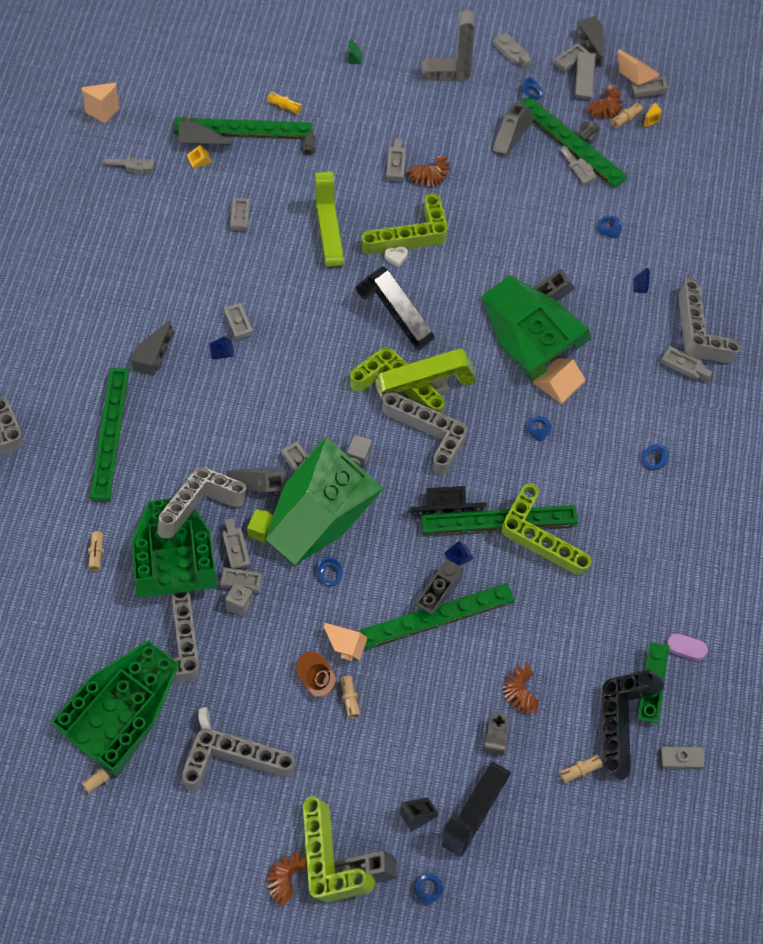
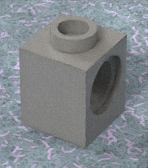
(360, 450)
(239, 600)

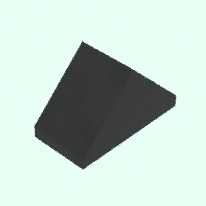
(417, 812)

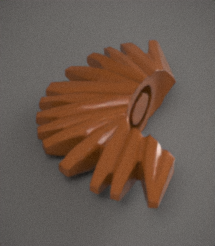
(607, 106)
(431, 174)
(518, 692)
(283, 877)

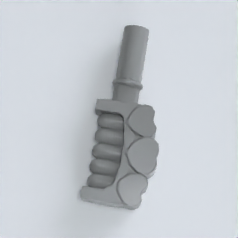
(135, 166)
(580, 167)

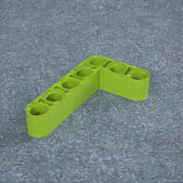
(328, 219)
(410, 236)
(378, 362)
(428, 370)
(540, 536)
(325, 858)

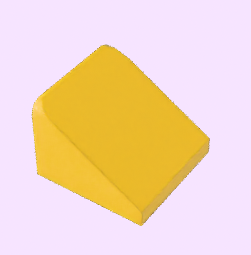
(653, 116)
(199, 157)

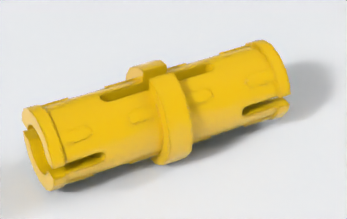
(284, 103)

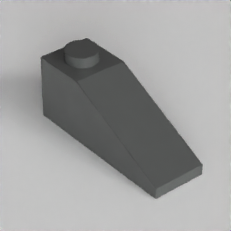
(196, 133)
(556, 285)
(378, 864)

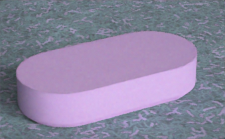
(687, 647)

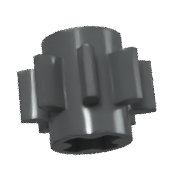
(589, 130)

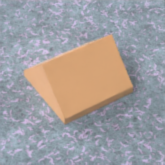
(635, 69)
(101, 101)
(561, 379)

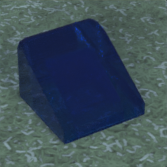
(642, 281)
(221, 348)
(459, 554)

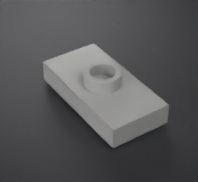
(568, 58)
(651, 87)
(240, 214)
(246, 579)
(682, 758)

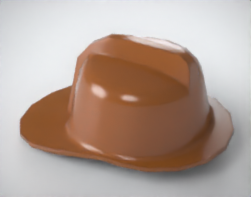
(316, 673)

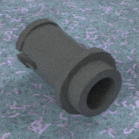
(308, 147)

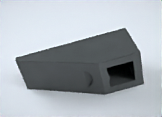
(591, 34)
(513, 127)
(150, 351)
(260, 479)
(440, 587)

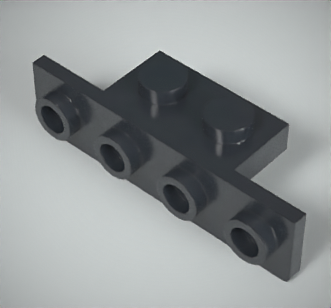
(446, 499)

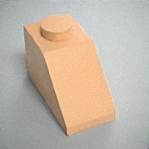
(346, 642)

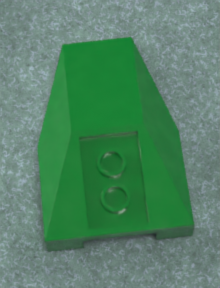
(531, 325)
(319, 502)
(172, 563)
(118, 706)

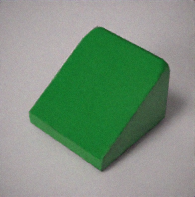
(355, 53)

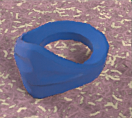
(532, 84)
(612, 232)
(539, 434)
(664, 459)
(328, 561)
(425, 898)

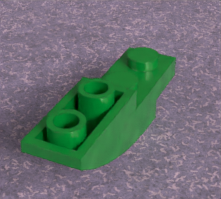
(656, 662)

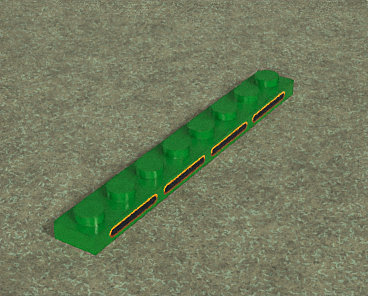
(253, 128)
(575, 144)
(110, 435)
(493, 520)
(447, 613)

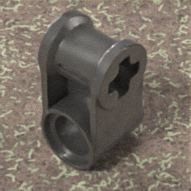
(496, 736)

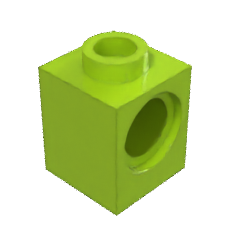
(259, 525)

